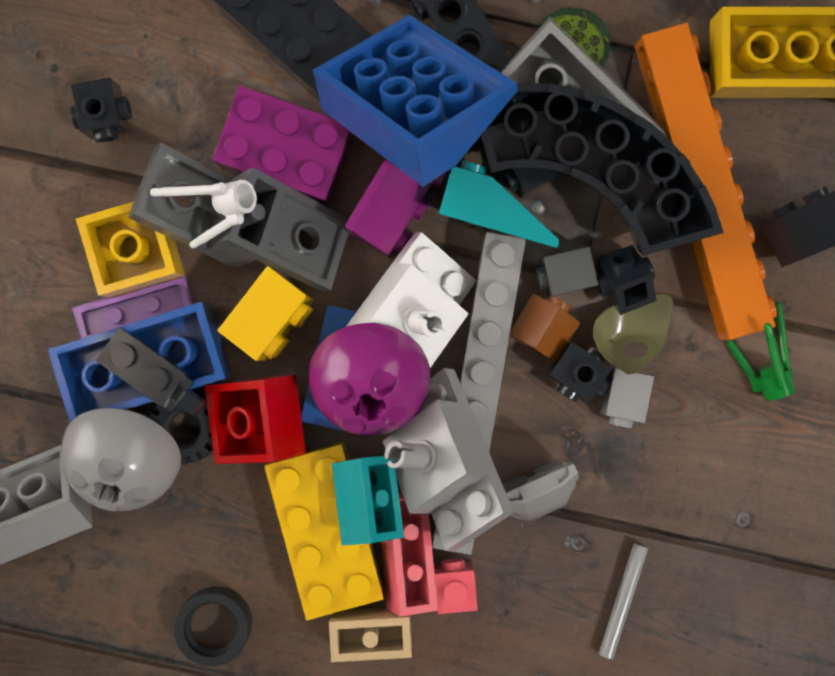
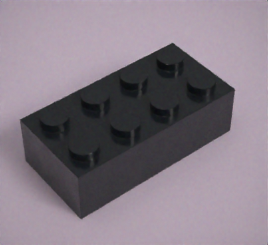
(296, 32)

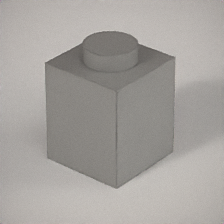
(626, 398)

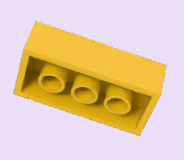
(772, 52)
(325, 572)

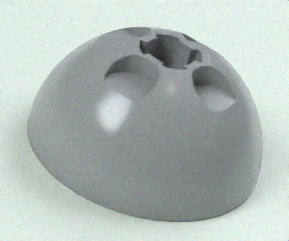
(118, 459)

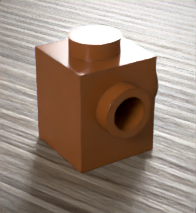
(545, 326)

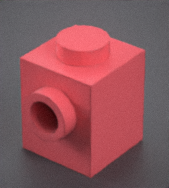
(455, 586)

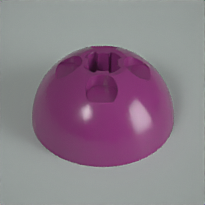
(369, 378)

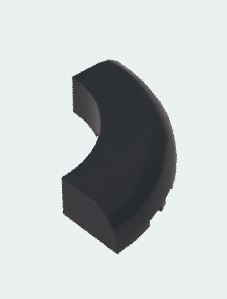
(610, 151)

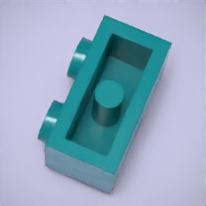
(367, 501)

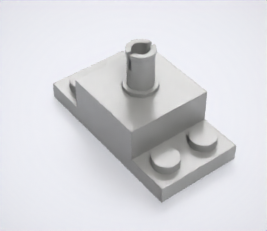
(447, 465)

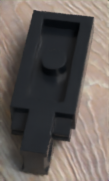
(150, 372)

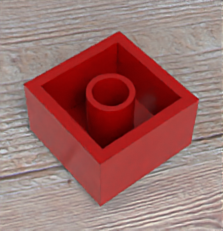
(255, 420)

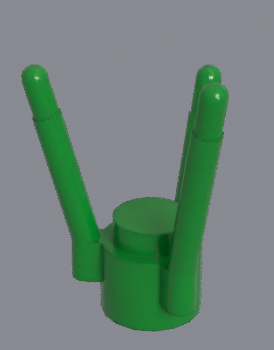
(776, 378)

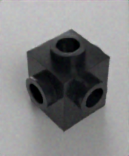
(100, 110)
(626, 279)
(566, 370)

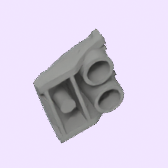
(543, 492)

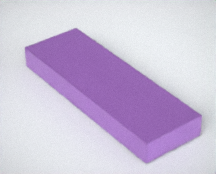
(132, 306)

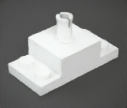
(420, 296)

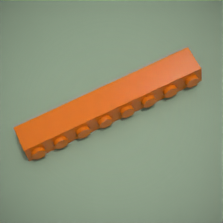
(685, 113)

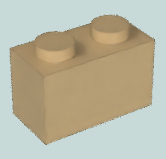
(369, 635)

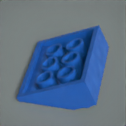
(413, 97)

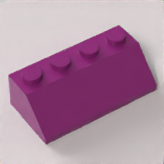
(389, 208)

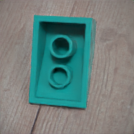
(486, 203)

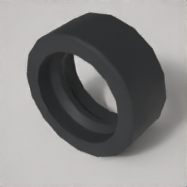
(189, 644)

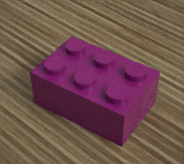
(284, 143)

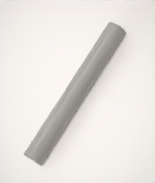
(623, 601)

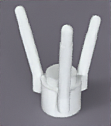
(229, 199)

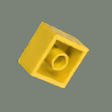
(126, 253)
(267, 316)

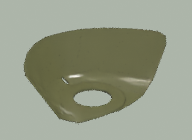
(643, 325)

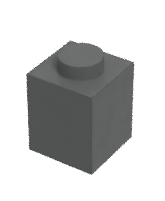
(566, 272)

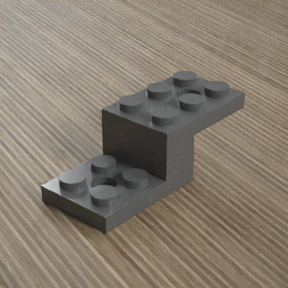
(267, 232)

